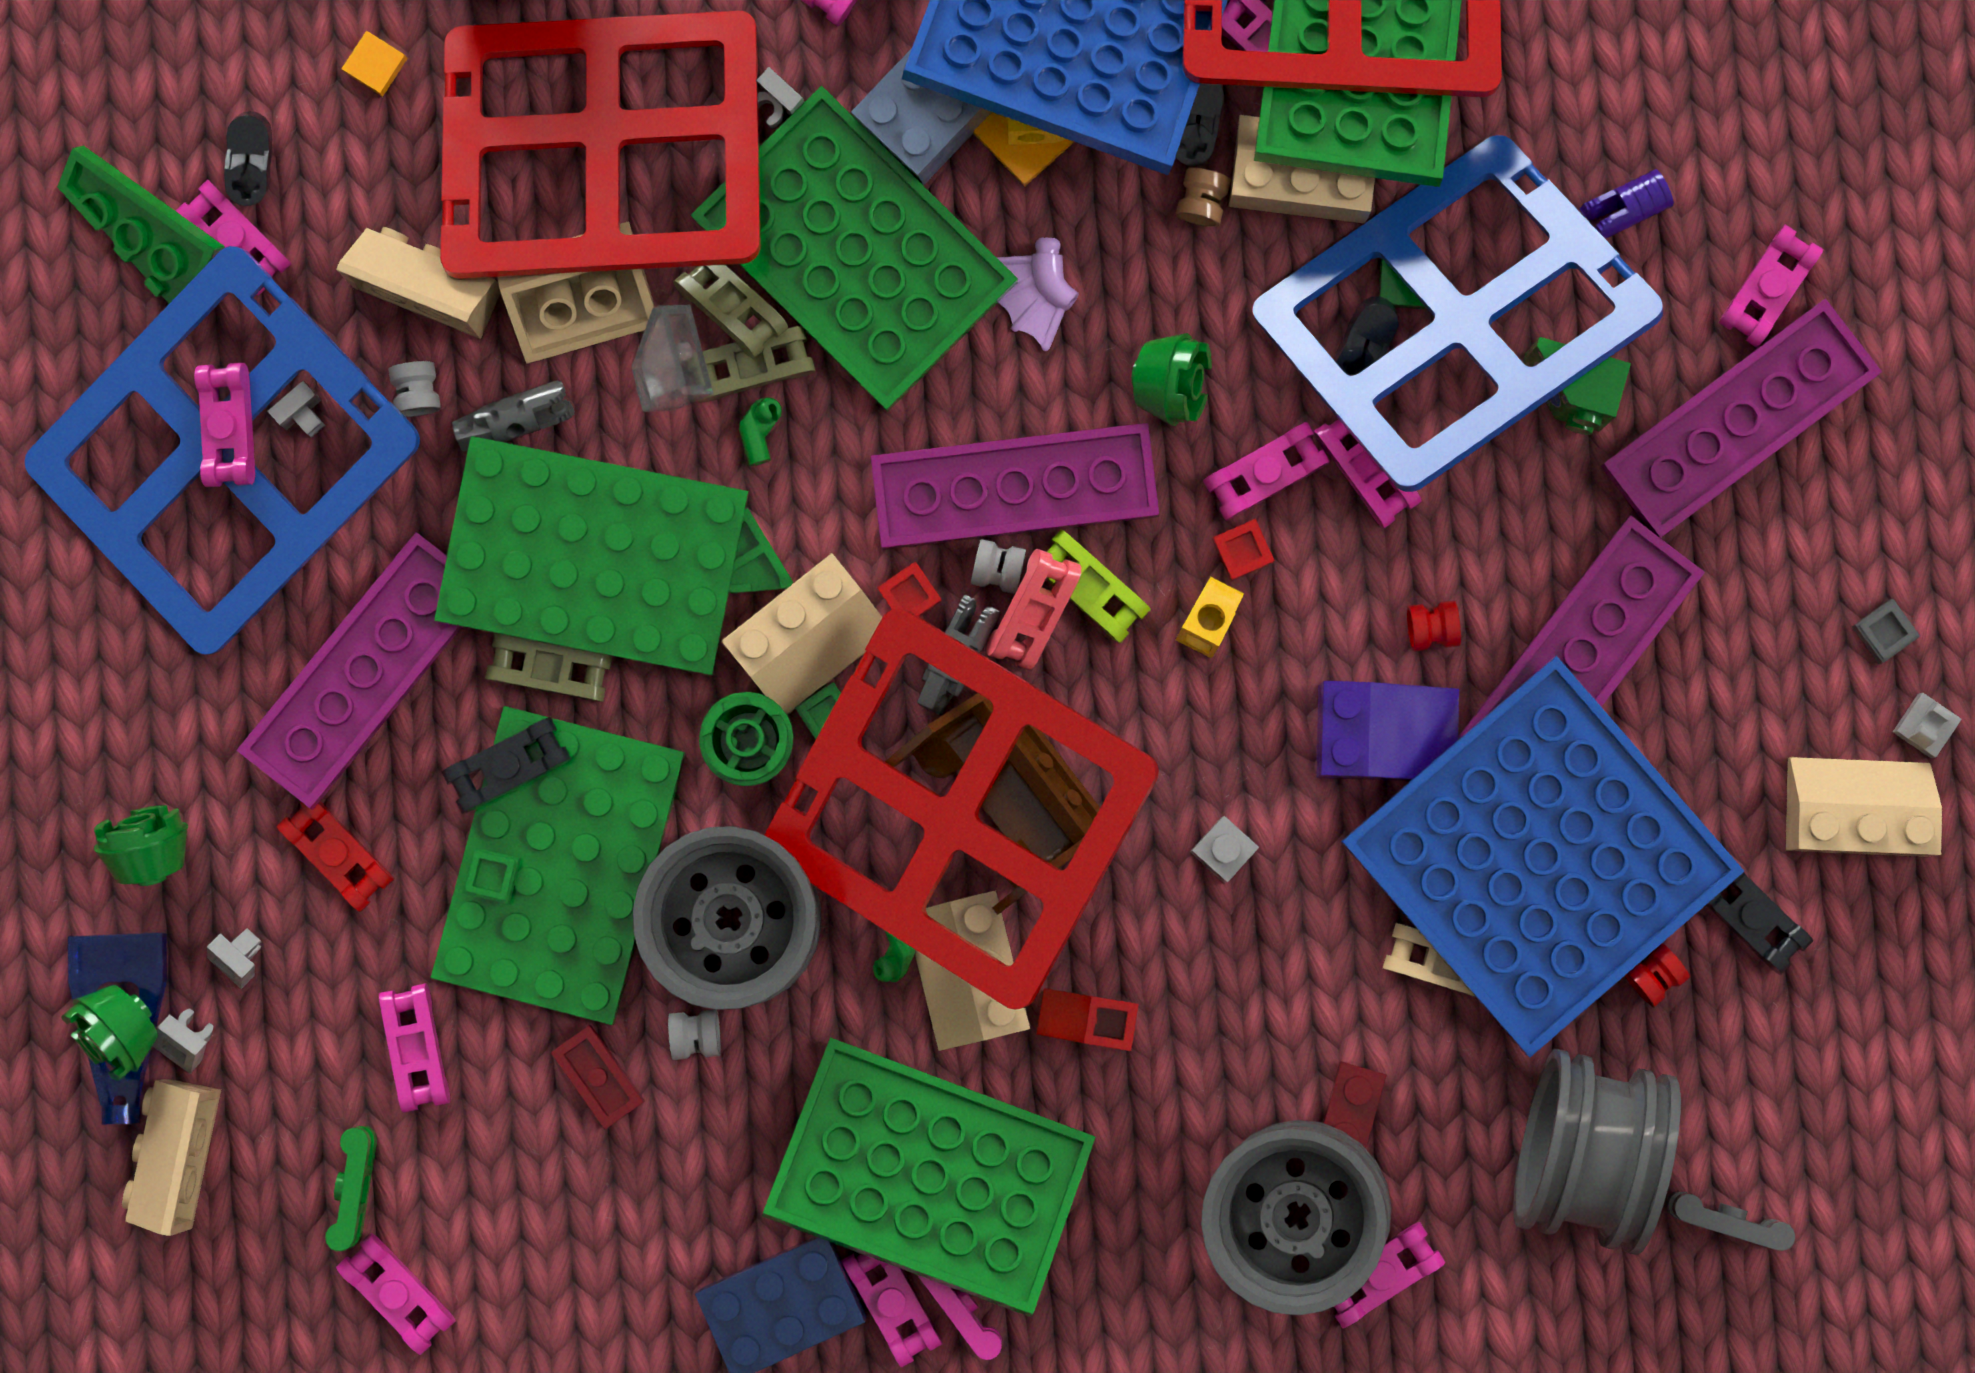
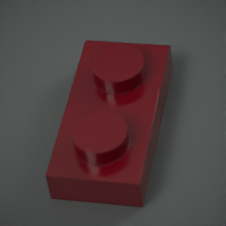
(597, 1077)
(1354, 1100)

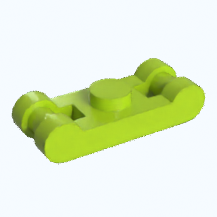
(1097, 587)

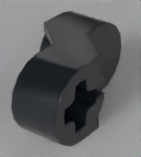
(252, 136)
(1200, 137)
(1373, 320)

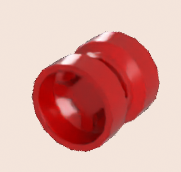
(1437, 626)
(1657, 975)

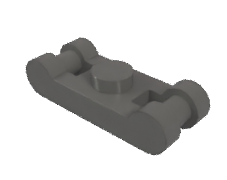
(1730, 1221)

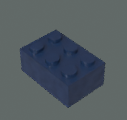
(781, 1306)

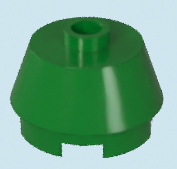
(1171, 377)
(746, 738)
(143, 846)
(113, 1029)

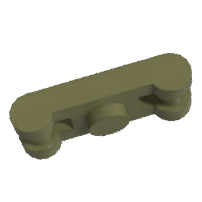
(730, 305)
(762, 370)
(548, 667)

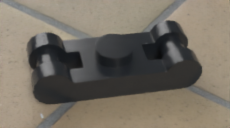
(506, 765)
(1753, 917)

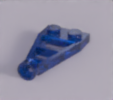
(119, 959)

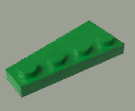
(141, 226)

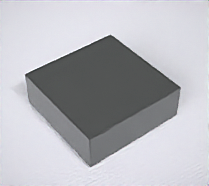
(1885, 631)

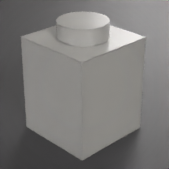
(1224, 849)

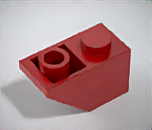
(1087, 1019)

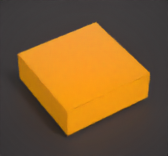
(374, 63)

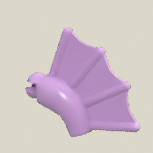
(1041, 292)

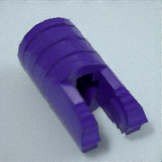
(1635, 203)

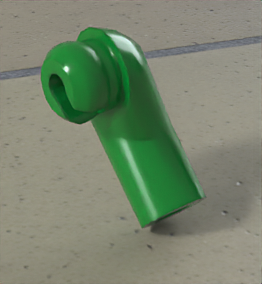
(756, 426)
(895, 962)

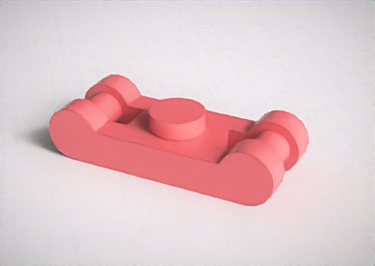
(1034, 610)

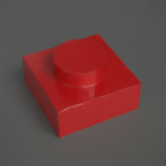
(1243, 550)
(910, 591)

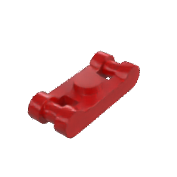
(336, 854)

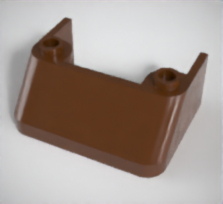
(1034, 796)

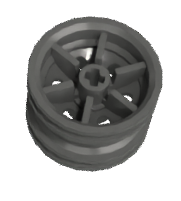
(667, 896)
(1597, 1152)
(1266, 1274)

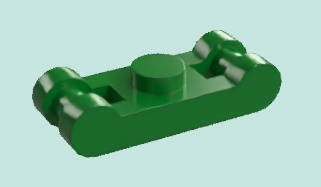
(353, 1188)

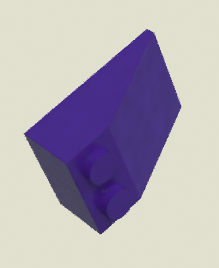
(1383, 729)

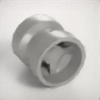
(415, 388)
(988, 562)
(694, 1034)

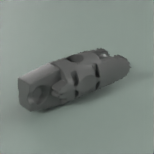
(515, 415)
(940, 686)

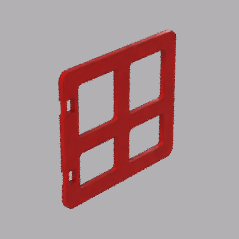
(1344, 63)
(602, 131)
(953, 820)

